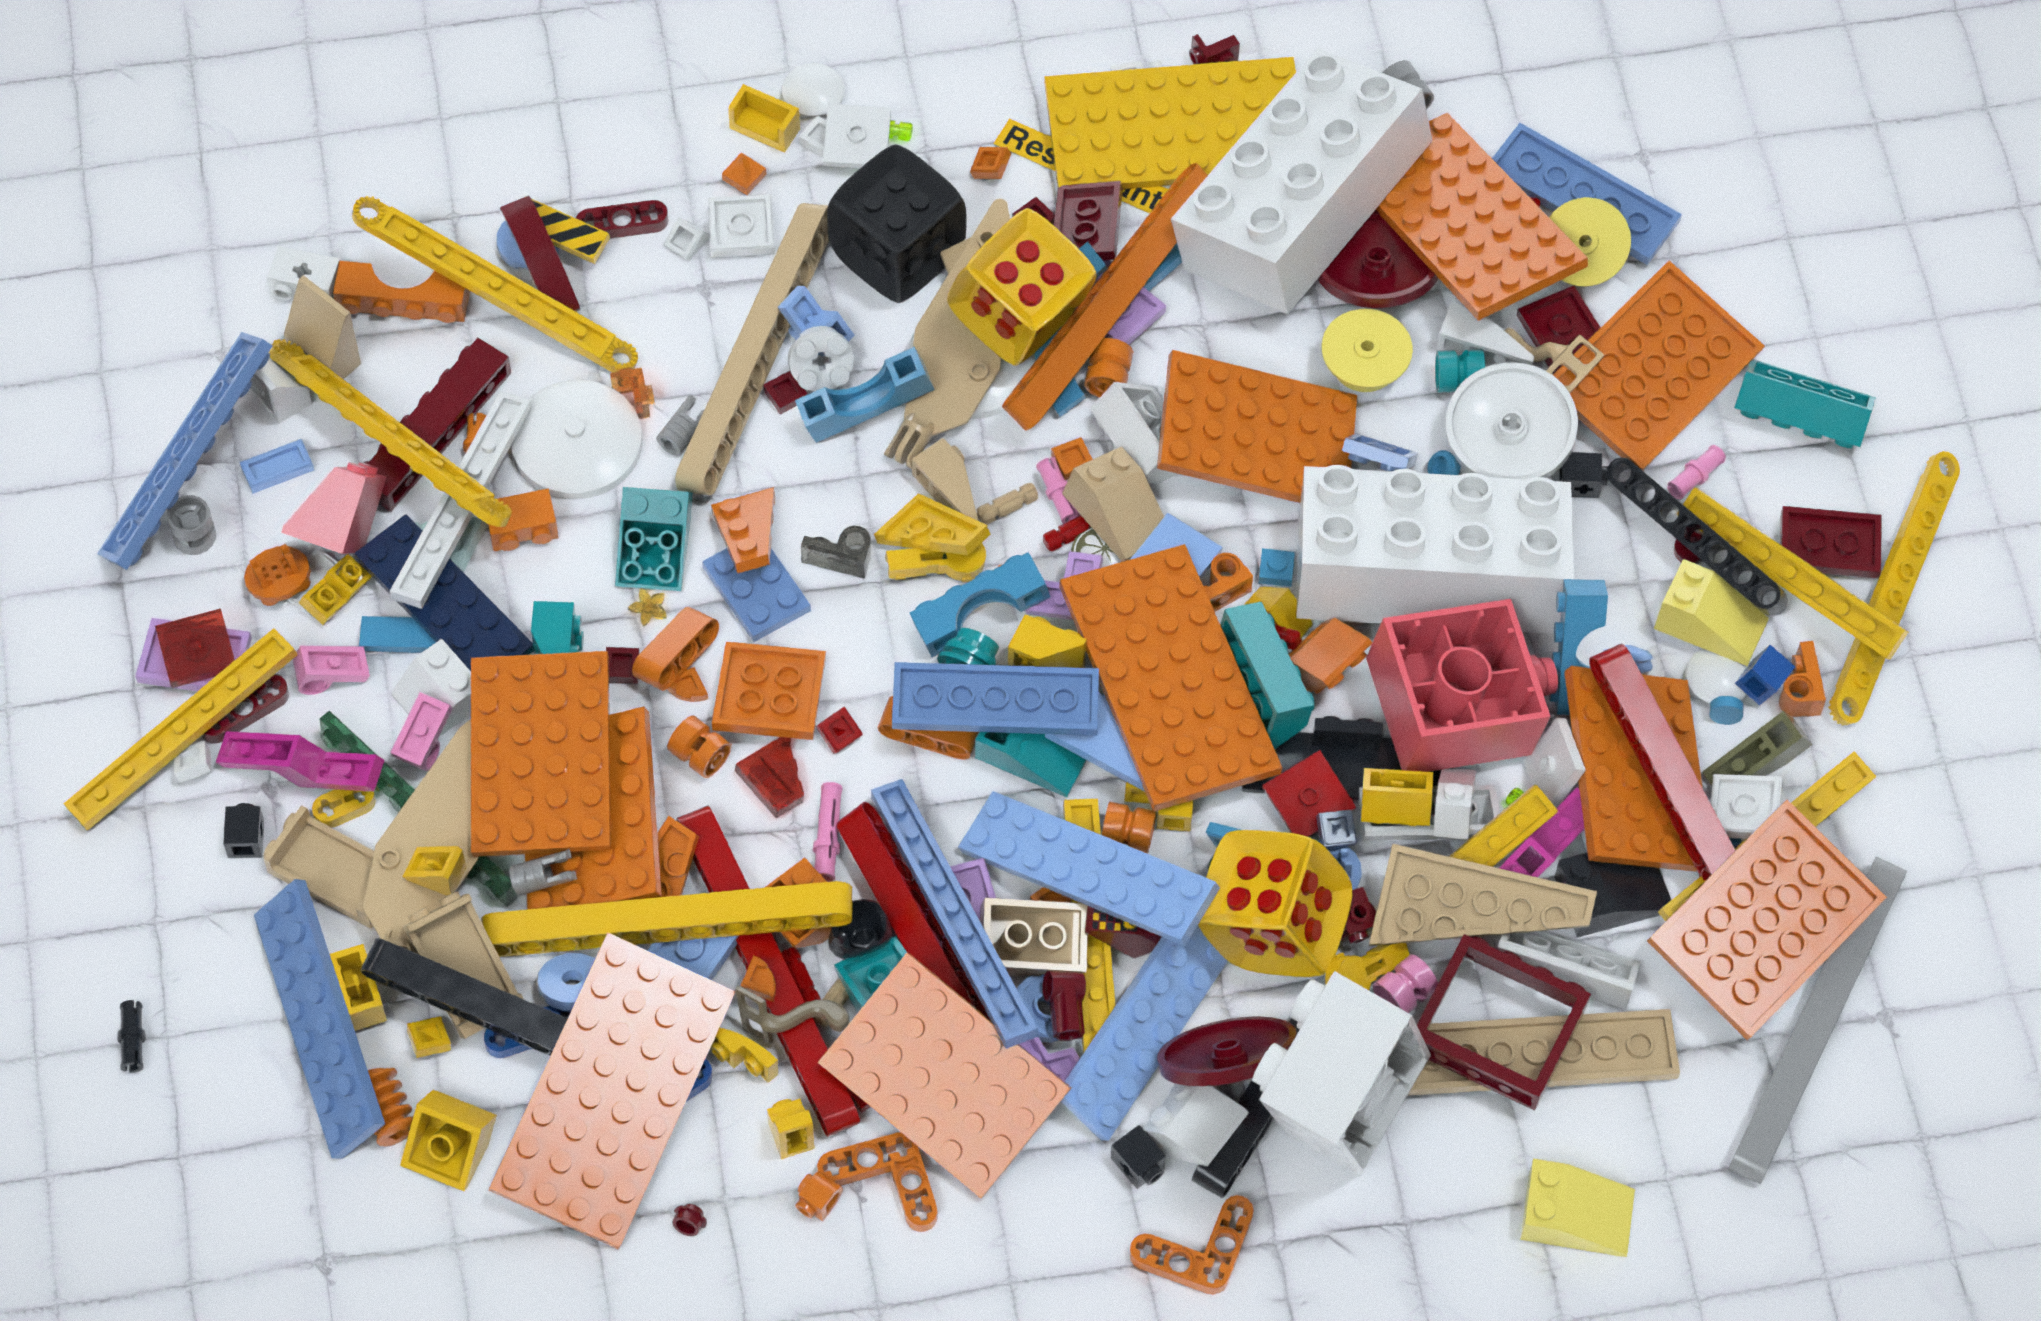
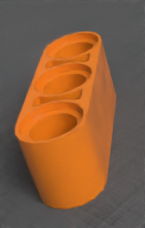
(675, 648)
(949, 743)

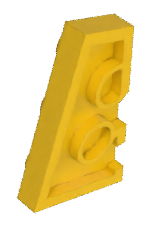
(932, 527)

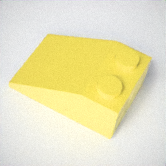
(1710, 614)
(1576, 1209)

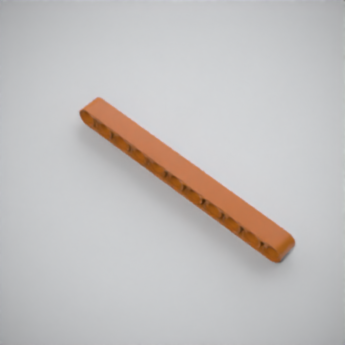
(1102, 306)

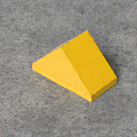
(1282, 607)
(437, 868)

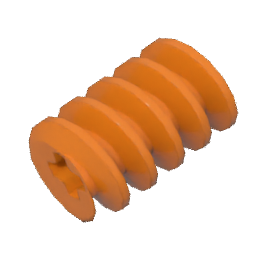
(393, 1113)

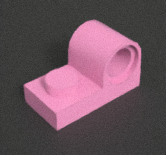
(322, 665)
(420, 733)

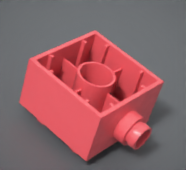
(1460, 686)

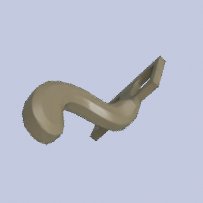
(830, 1011)

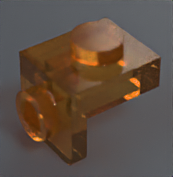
(633, 381)

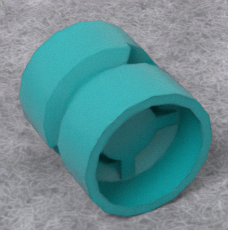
(1454, 368)

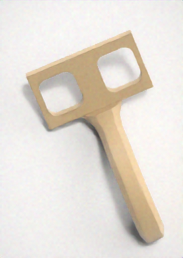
(1561, 355)

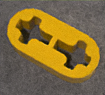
(343, 805)

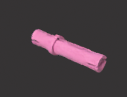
(827, 844)

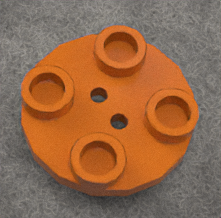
(264, 580)

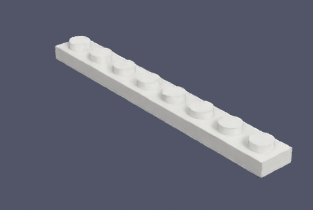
(448, 518)

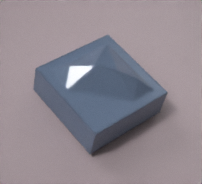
(1336, 829)

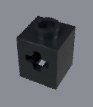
(1584, 473)
(243, 831)
(1138, 1157)

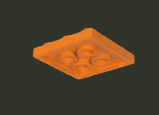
(769, 690)

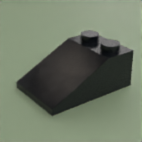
(1623, 891)

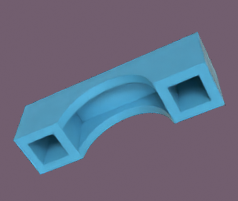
(833, 411)
(1012, 583)
(1582, 611)

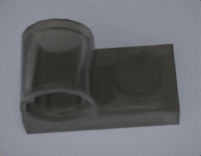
(839, 557)

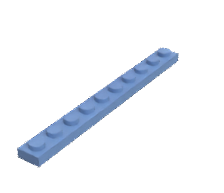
(954, 914)

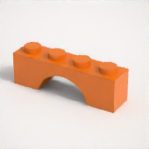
(362, 292)

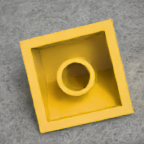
(447, 1139)

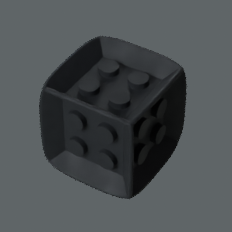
(895, 222)

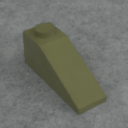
(1764, 750)

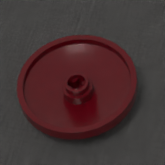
(1377, 269)
(1222, 1050)

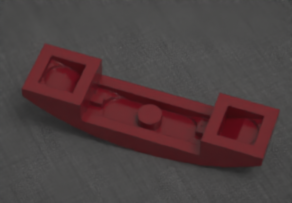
(539, 251)

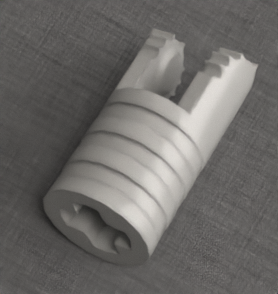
(679, 429)
(538, 875)

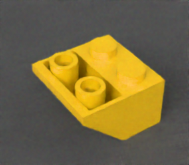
(1045, 645)
(1397, 797)
(358, 990)

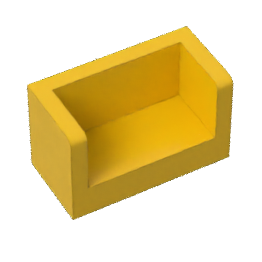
(764, 118)

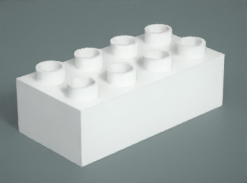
(1302, 180)
(1431, 543)
(1342, 1070)

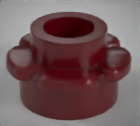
(689, 1219)

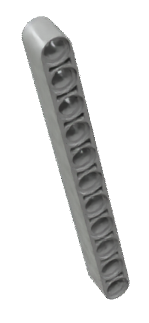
(1812, 1033)

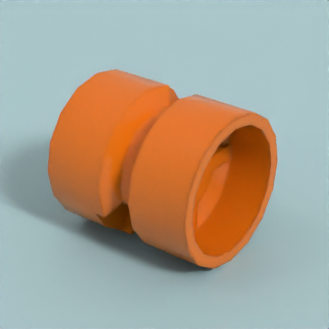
(1109, 364)
(703, 749)
(1129, 827)

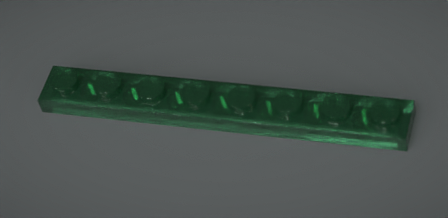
(339, 736)

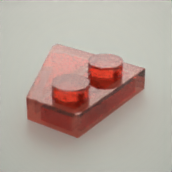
(773, 776)

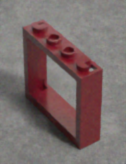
(1479, 1068)

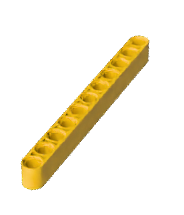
(671, 918)

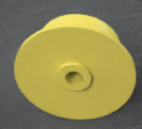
(1599, 233)
(1366, 349)

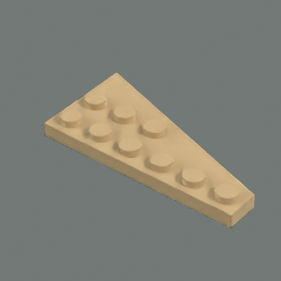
(1446, 897)

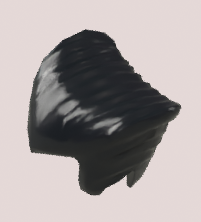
(865, 934)

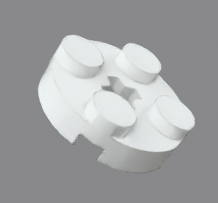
(833, 345)

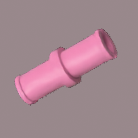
(1696, 472)
(1055, 485)

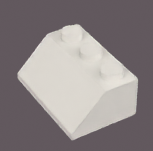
(1133, 420)

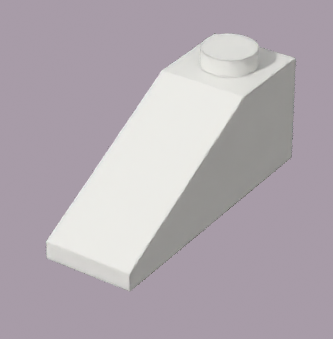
(1464, 332)
(1454, 803)

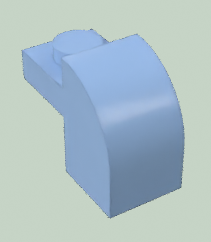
(804, 312)

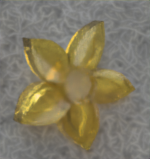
(649, 606)

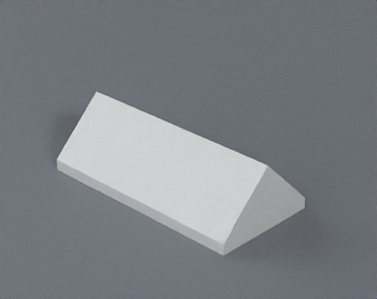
(1484, 809)
(1598, 971)

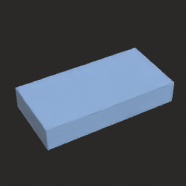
(277, 466)

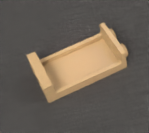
(326, 859)
(459, 941)

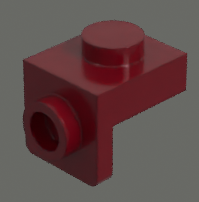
(1221, 51)

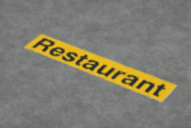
(1038, 148)

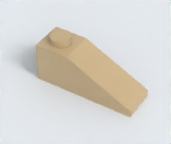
(944, 477)

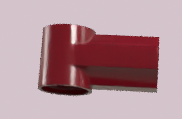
(1065, 993)

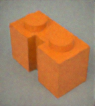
(530, 520)

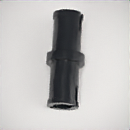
(131, 1036)

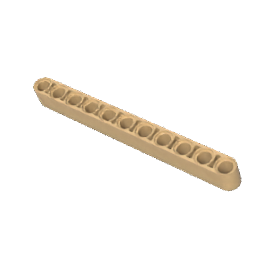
(752, 353)

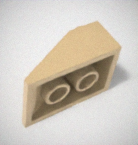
(322, 328)
(1115, 501)
(1036, 935)

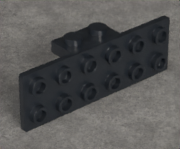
(1347, 748)

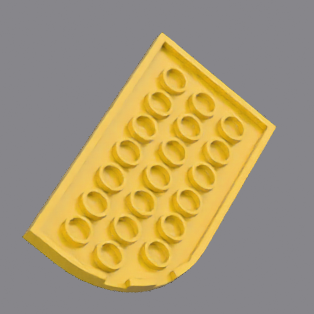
(1155, 120)

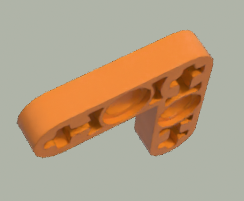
(897, 1165)
(1199, 1262)

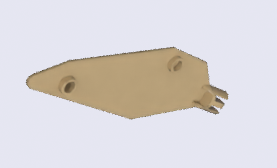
(954, 358)
(432, 816)

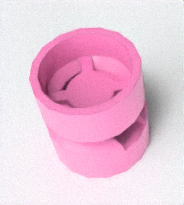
(1410, 983)

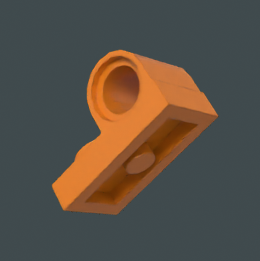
(1227, 589)
(1805, 681)

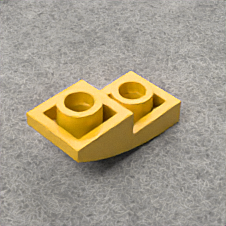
(335, 589)
(738, 1048)

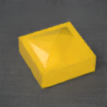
(428, 1037)

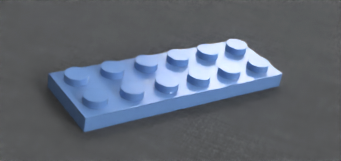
(1558, 176)
(995, 698)

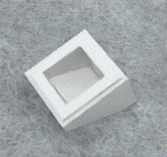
(685, 238)

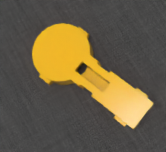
(919, 562)
(1366, 968)

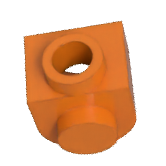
(817, 1195)

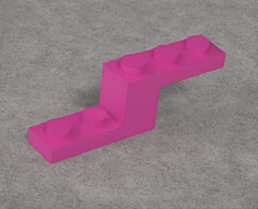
(300, 761)
(1548, 840)

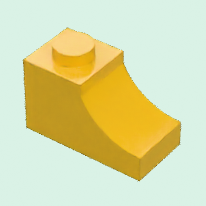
(791, 1127)

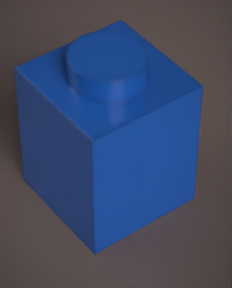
(1764, 675)

